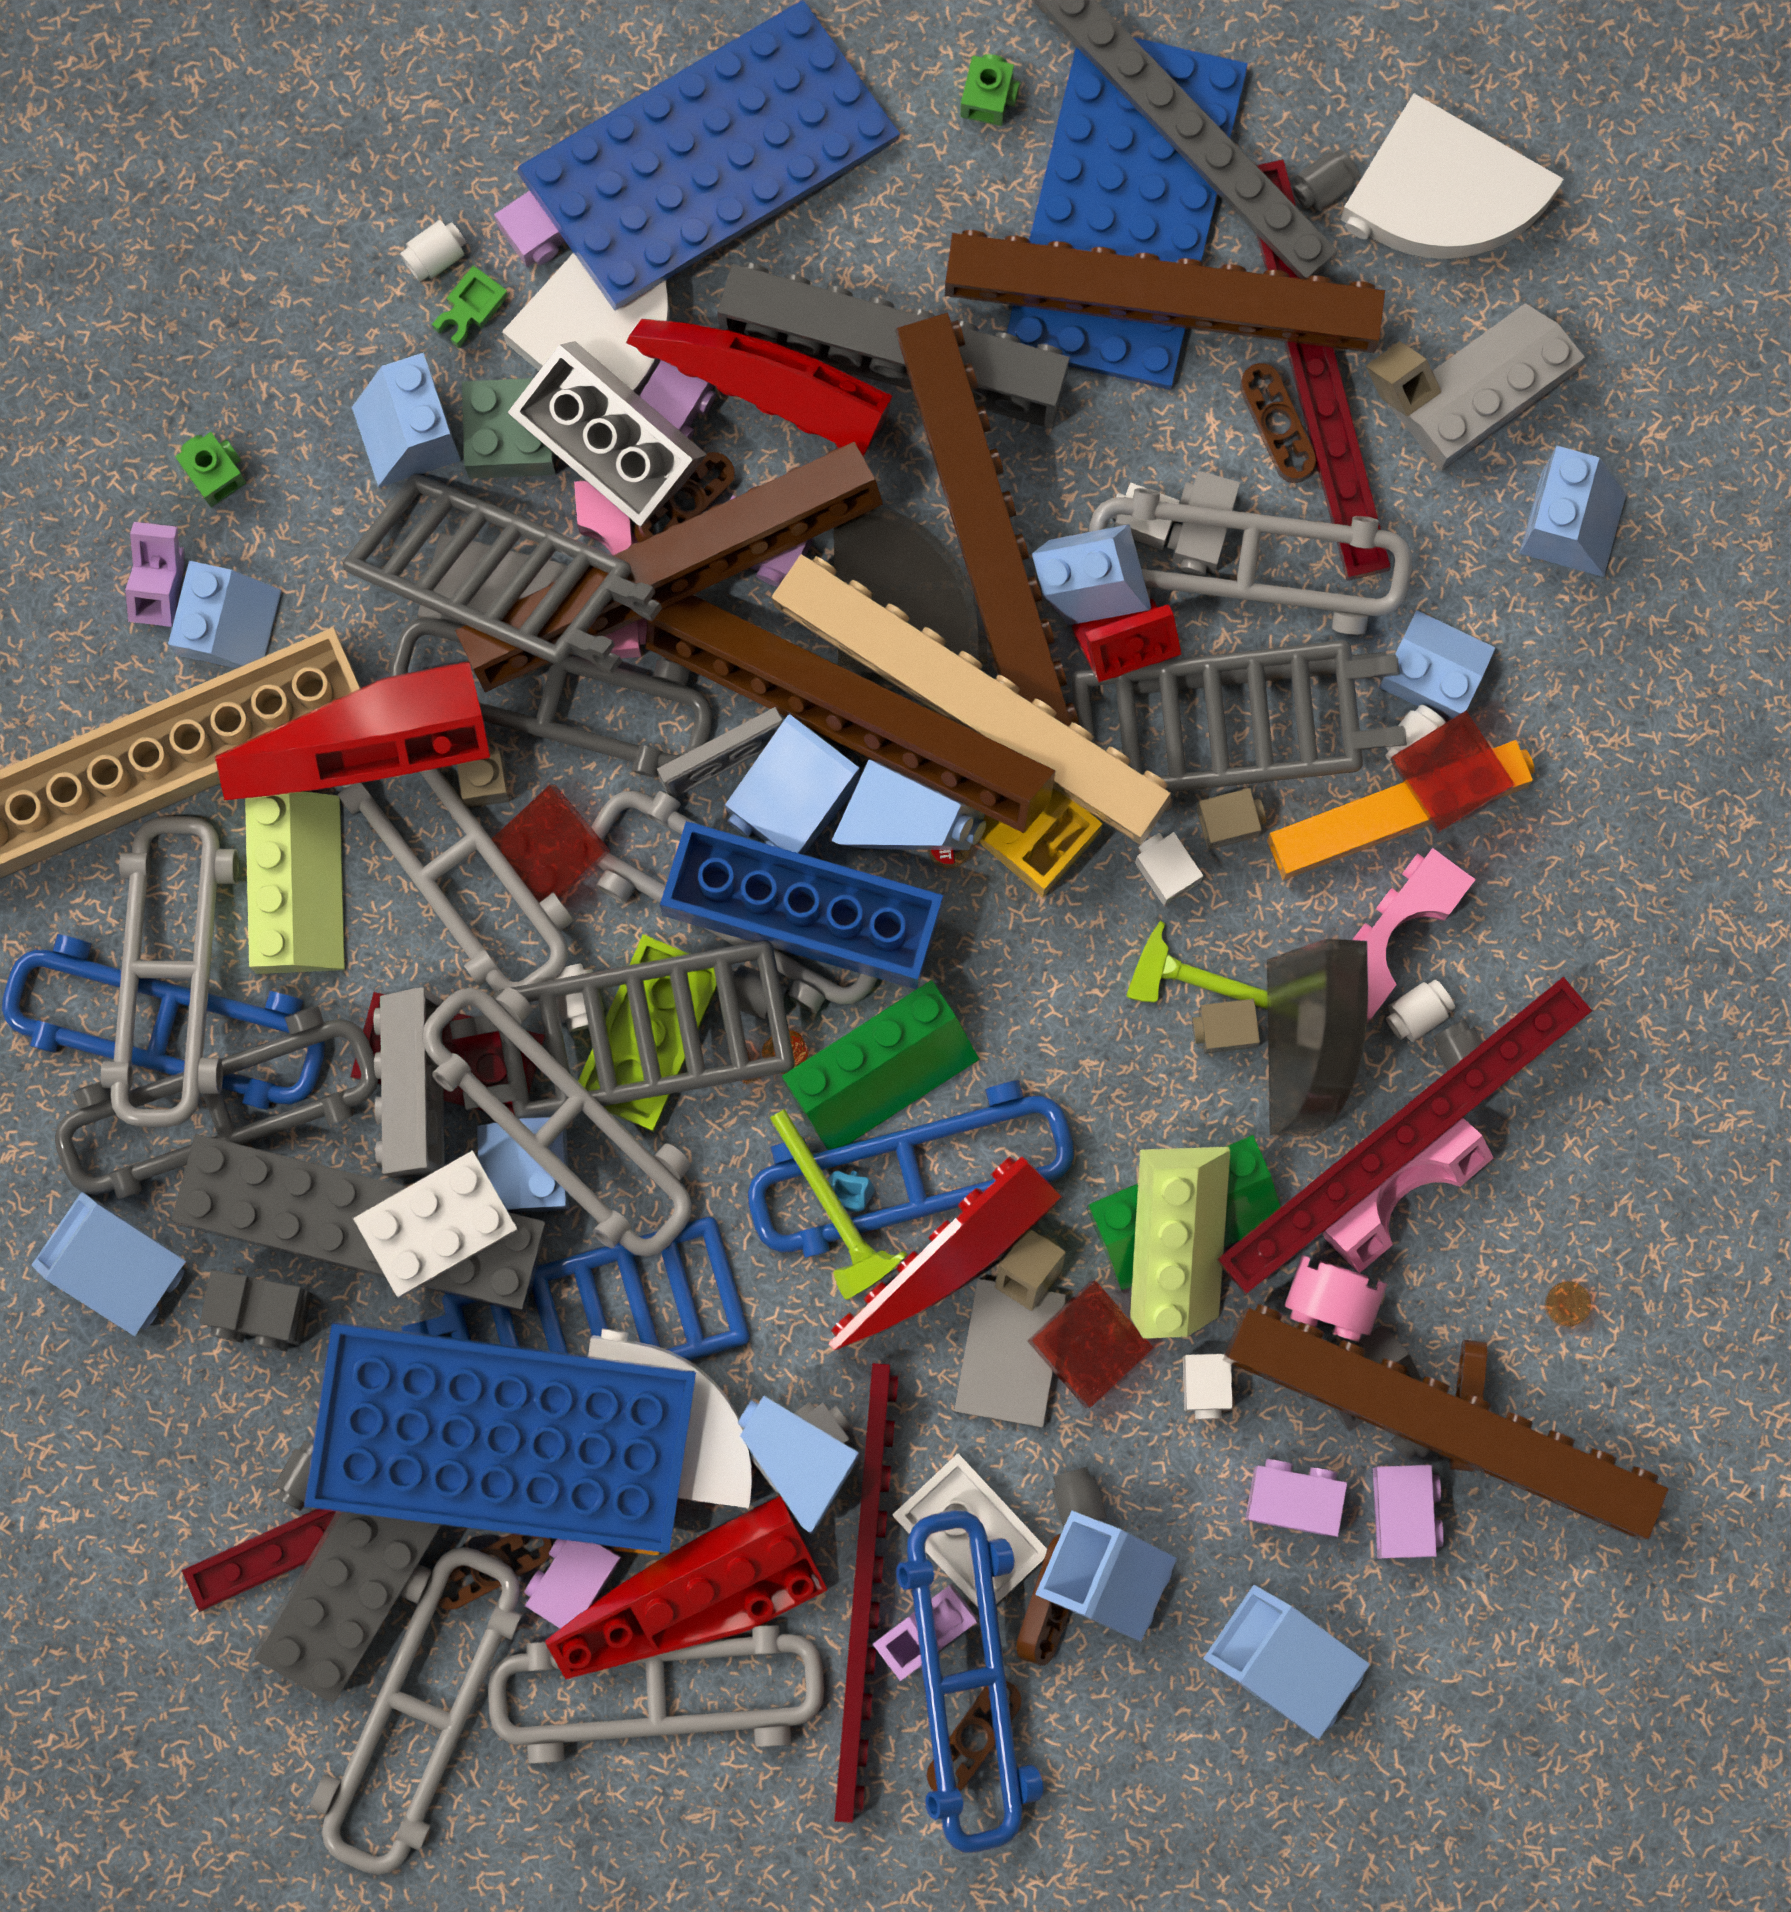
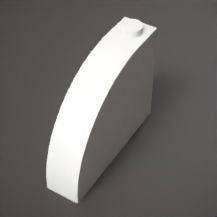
(1446, 188)
(576, 310)
(715, 1456)

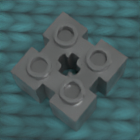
(256, 1308)

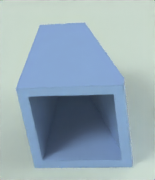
(404, 422)
(1574, 513)
(792, 789)
(905, 814)
(109, 1265)
(797, 1459)
(1106, 1575)
(1287, 1661)

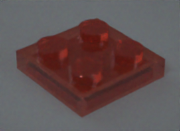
(1452, 772)
(550, 844)
(1090, 1344)

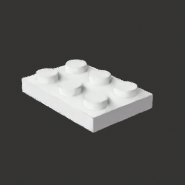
(435, 1224)
(961, 1488)

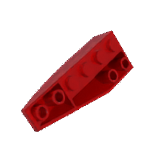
(772, 378)
(368, 735)
(957, 1250)
(695, 1594)

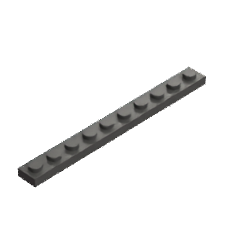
(1192, 134)

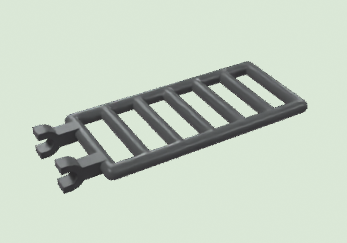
(573, 639)
(1254, 661)
(634, 978)

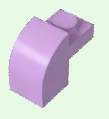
(155, 574)
(901, 1643)

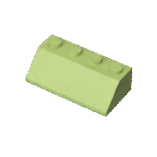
(294, 883)
(1179, 1240)

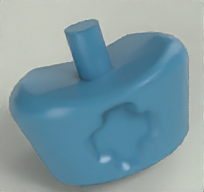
(852, 1190)

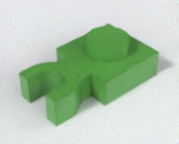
(472, 301)

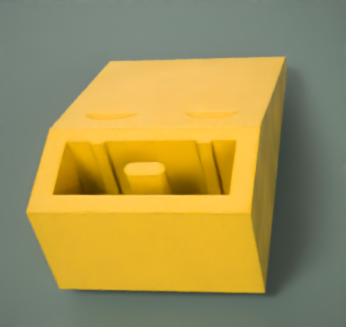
(1047, 845)

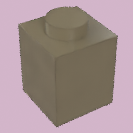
(1403, 378)
(484, 781)
(1230, 818)
(1226, 1026)
(1030, 1269)

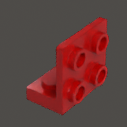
(1128, 641)

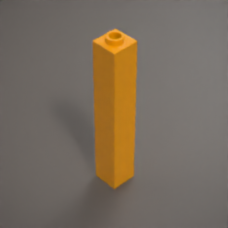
(1371, 821)

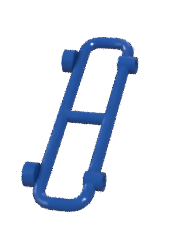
(71, 957)
(1005, 1103)
(1018, 1784)

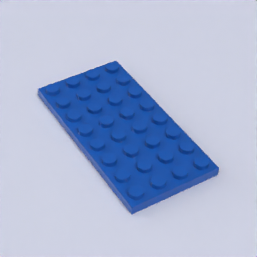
(708, 154)
(1128, 191)
(499, 1438)

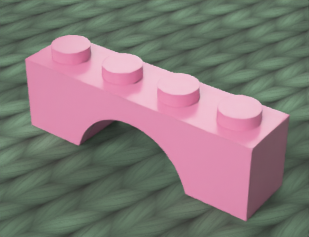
(612, 528)
(1430, 892)
(1364, 1230)

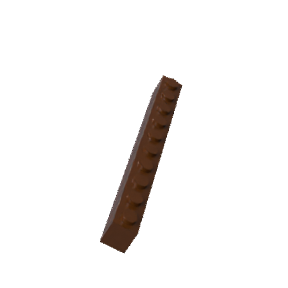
(1164, 291)
(982, 511)
(696, 554)
(853, 711)
(1446, 1423)

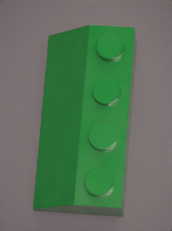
(881, 1067)
(1249, 1203)

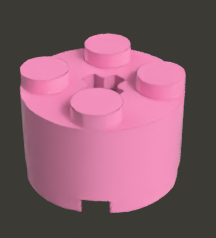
(1335, 1298)

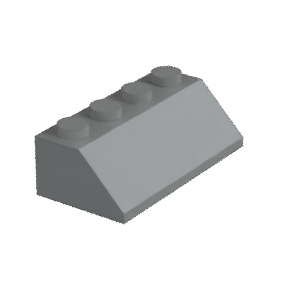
(1492, 383)
(606, 432)
(410, 1096)

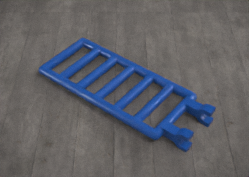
(581, 1264)

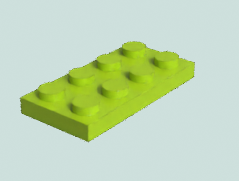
(665, 1028)

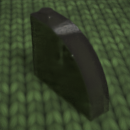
(911, 571)
(1315, 1033)

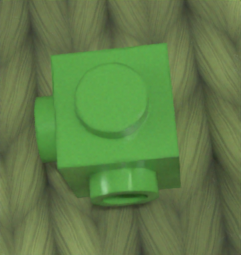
(989, 89)
(211, 467)

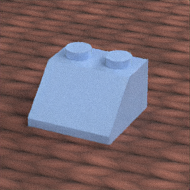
(1092, 575)
(223, 616)
(1438, 666)
(516, 1175)

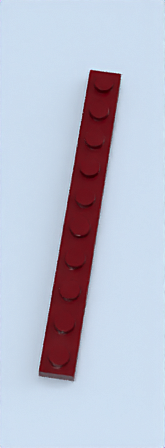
(1329, 424)
(1404, 1135)
(864, 1611)

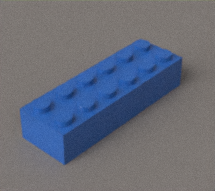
(801, 905)

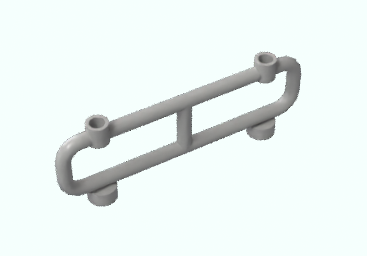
(1350, 611)
(622, 879)
(547, 916)
(200, 1073)
(664, 1168)
(769, 1725)
(335, 1796)

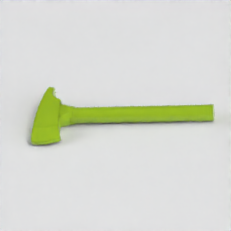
(1158, 964)
(866, 1264)

